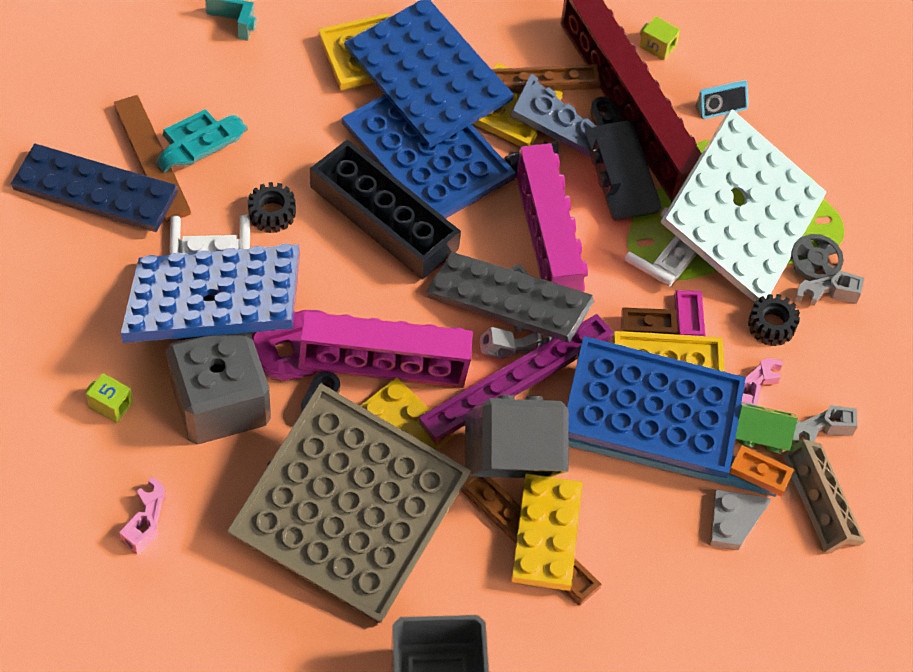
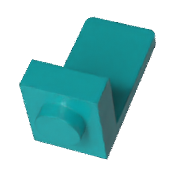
(235, 9)

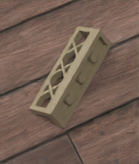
(822, 496)

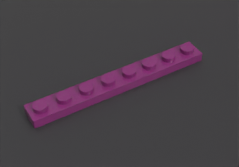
(512, 379)

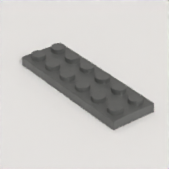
(510, 296)

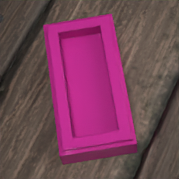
(689, 313)

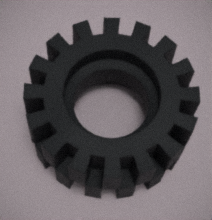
(272, 195)
(776, 307)

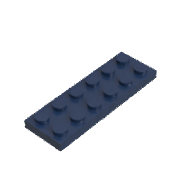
(95, 187)

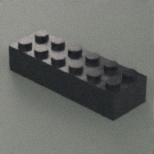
(385, 209)

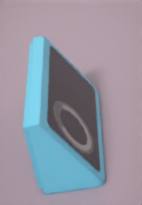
(723, 98)

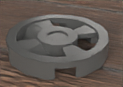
(816, 257)

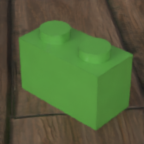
(766, 427)

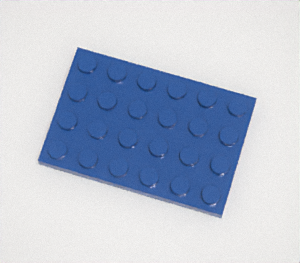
(428, 72)
(445, 175)
(655, 406)

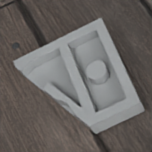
(735, 517)

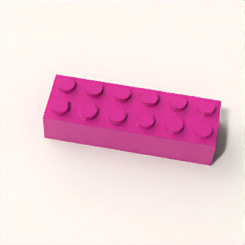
(549, 217)
(385, 349)

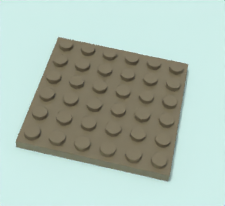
(349, 503)

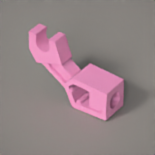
(763, 375)
(152, 503)

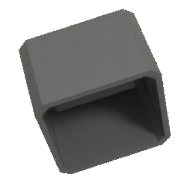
(224, 401)
(517, 437)
(439, 644)

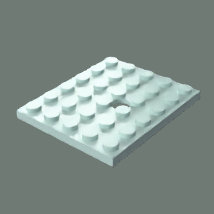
(750, 240)

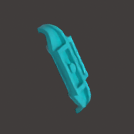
(198, 137)

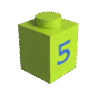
(659, 37)
(109, 397)

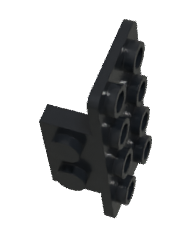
(622, 170)

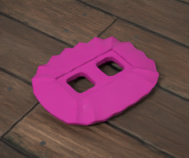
(275, 365)

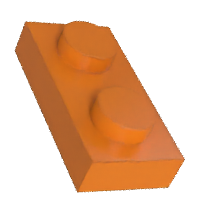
(761, 471)

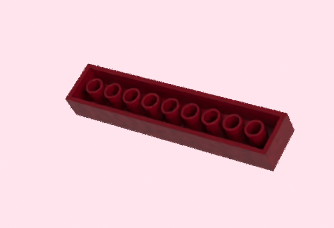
(638, 96)

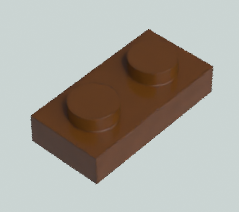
(649, 320)

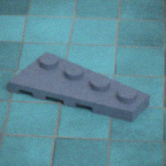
(548, 114)

